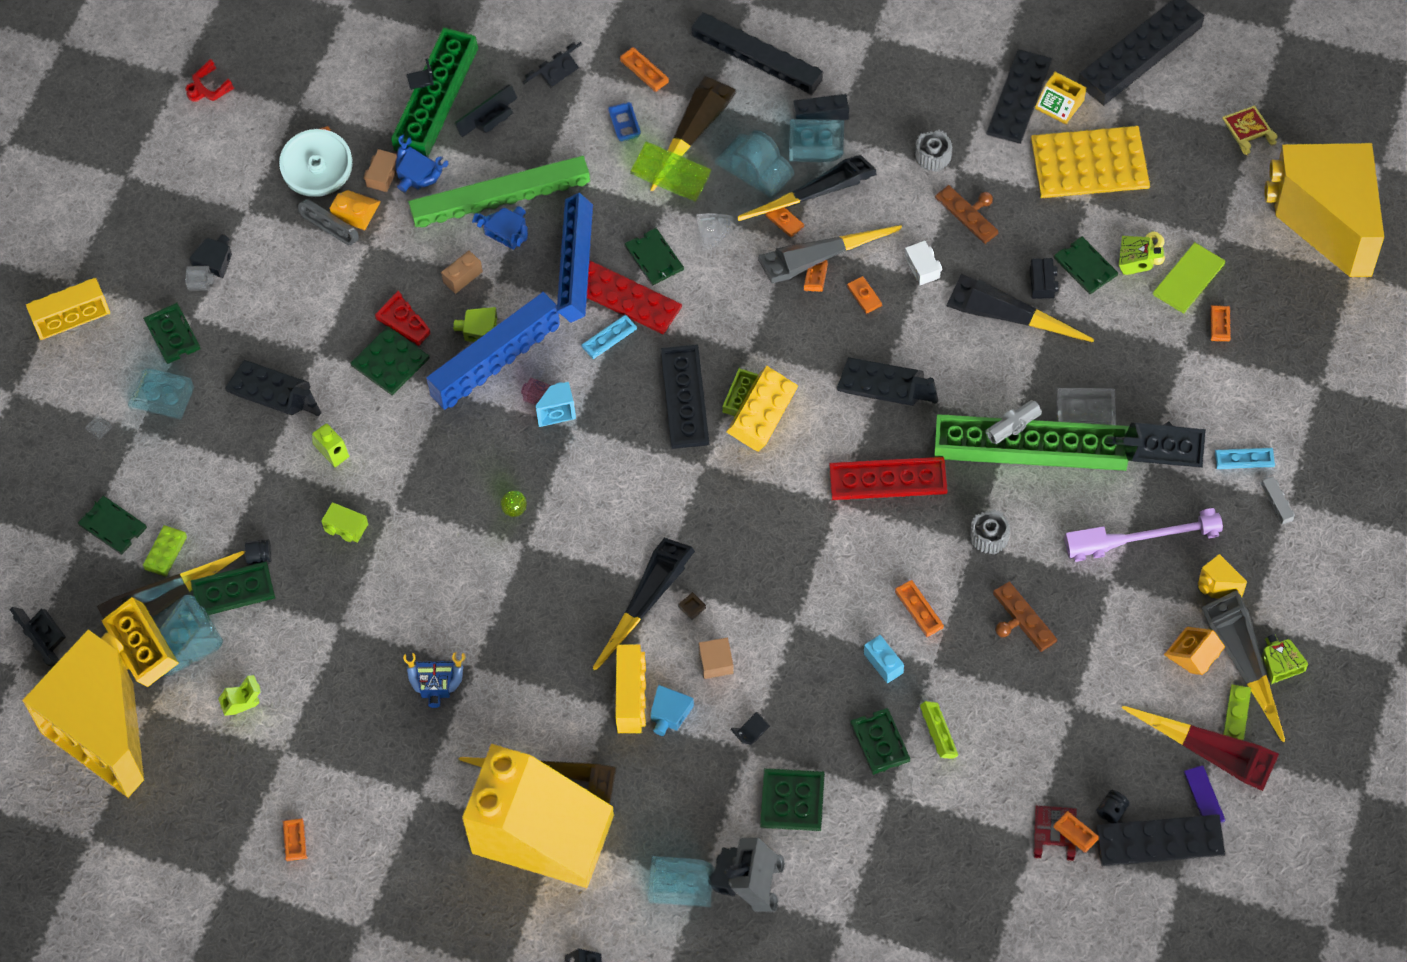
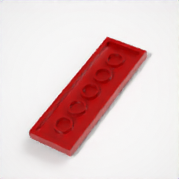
(631, 298)
(888, 478)

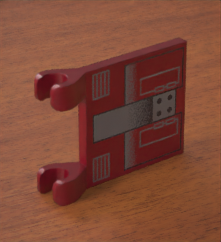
(1046, 833)

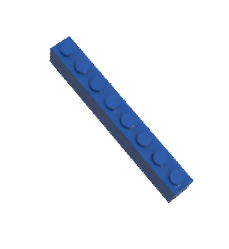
(575, 258)

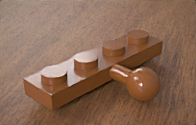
(969, 214)
(1023, 616)

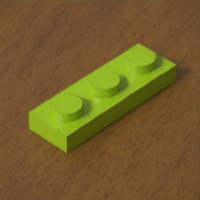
(1237, 711)
(938, 730)

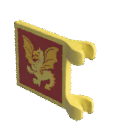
(1248, 125)

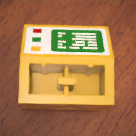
(1061, 98)

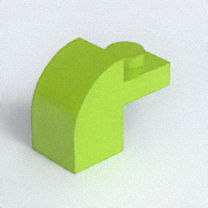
(241, 698)

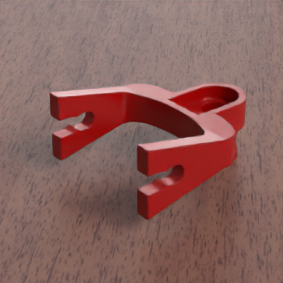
(197, 91)

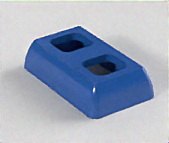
(632, 122)

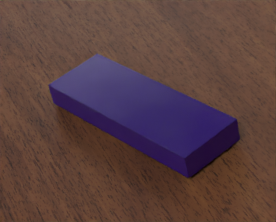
(1203, 792)

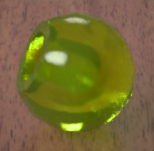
(513, 503)

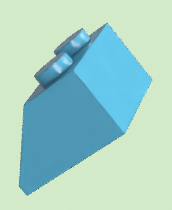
(556, 405)

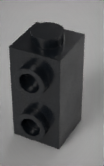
(719, 879)

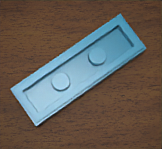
(609, 336)
(1244, 458)

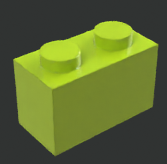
(344, 522)

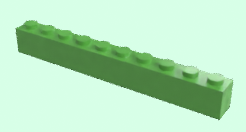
(499, 191)

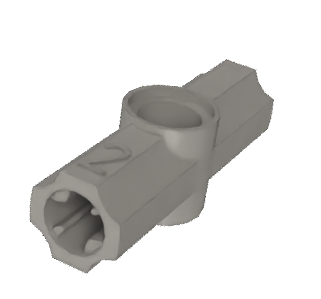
(1013, 422)

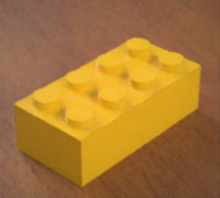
(68, 308)
(762, 408)
(143, 643)
(630, 689)

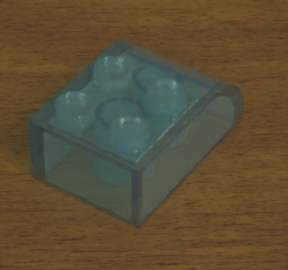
(816, 140)
(162, 393)
(680, 881)

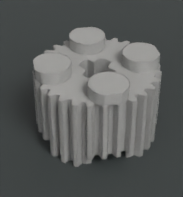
(933, 150)
(990, 532)

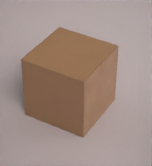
(716, 658)

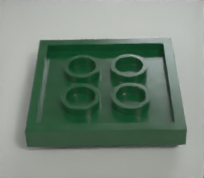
(390, 360)
(792, 799)

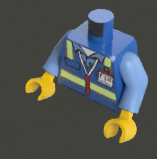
(435, 679)

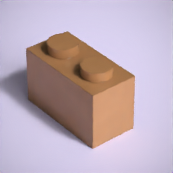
(381, 170)
(462, 271)

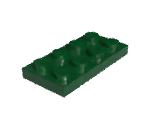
(234, 588)

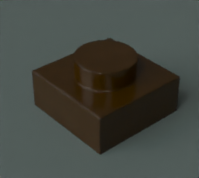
(692, 606)

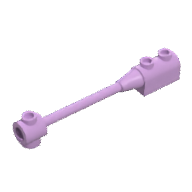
(1097, 542)

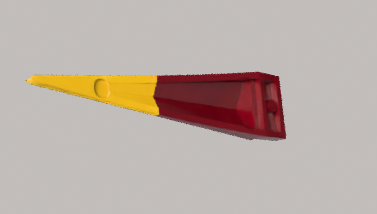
(1239, 758)

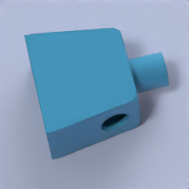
(670, 709)

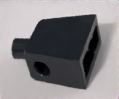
(213, 254)

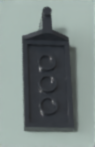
(886, 382)
(272, 389)
(1162, 444)

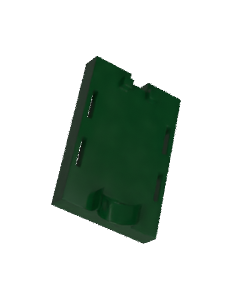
(654, 256)
(1087, 264)
(171, 333)
(112, 525)
(880, 741)

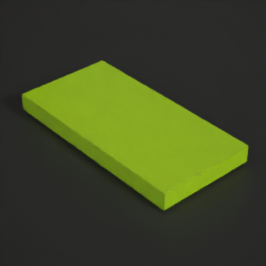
(1189, 277)

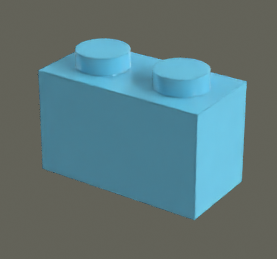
(883, 659)

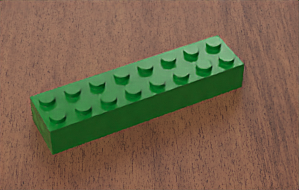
(431, 104)

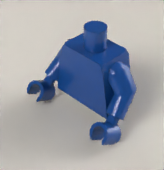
(415, 168)
(504, 226)

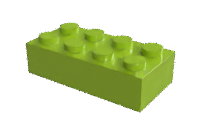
(738, 391)
(165, 550)

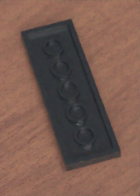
(1019, 96)
(685, 396)
(1160, 840)

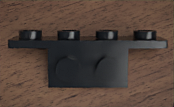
(557, 69)
(488, 113)
(42, 632)

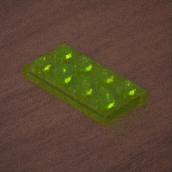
(670, 171)

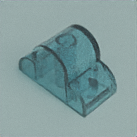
(757, 162)
(190, 633)

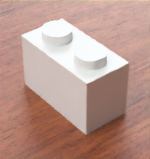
(922, 262)

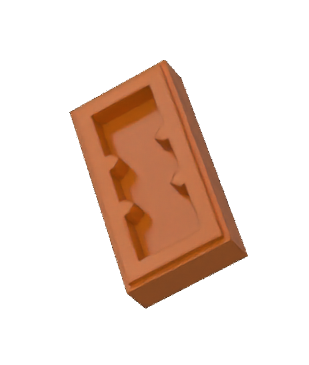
(785, 221)
(816, 277)
(864, 294)
(1220, 323)
(1076, 832)
(294, 839)

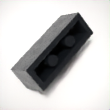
(822, 108)

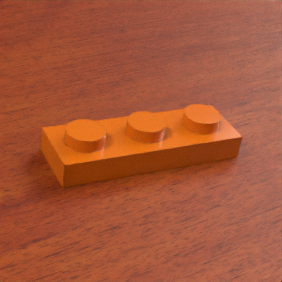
(644, 69)
(919, 608)

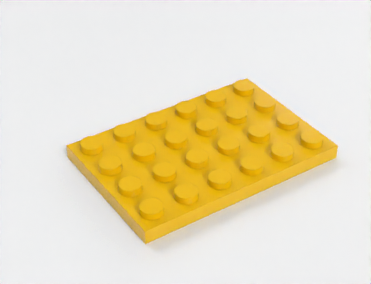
(1090, 161)

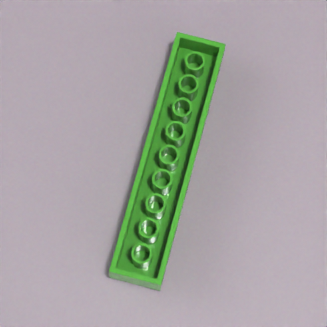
(1038, 444)

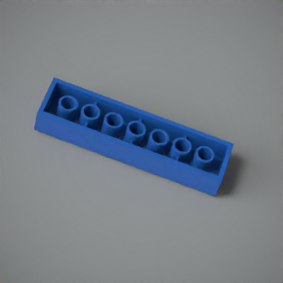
(493, 351)

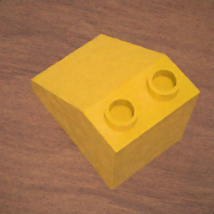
(1330, 201)
(91, 710)
(535, 818)

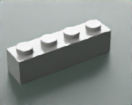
(1277, 500)

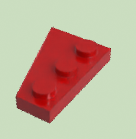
(402, 319)

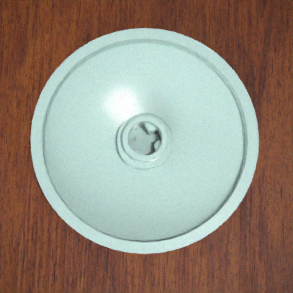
(315, 162)

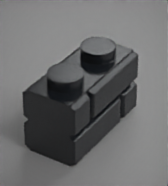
(1042, 278)

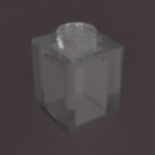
(199, 278)

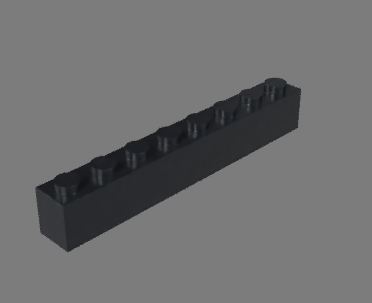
(757, 53)

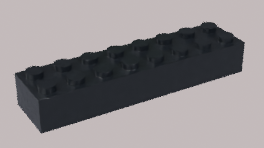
(1141, 50)

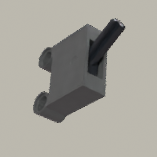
(753, 874)

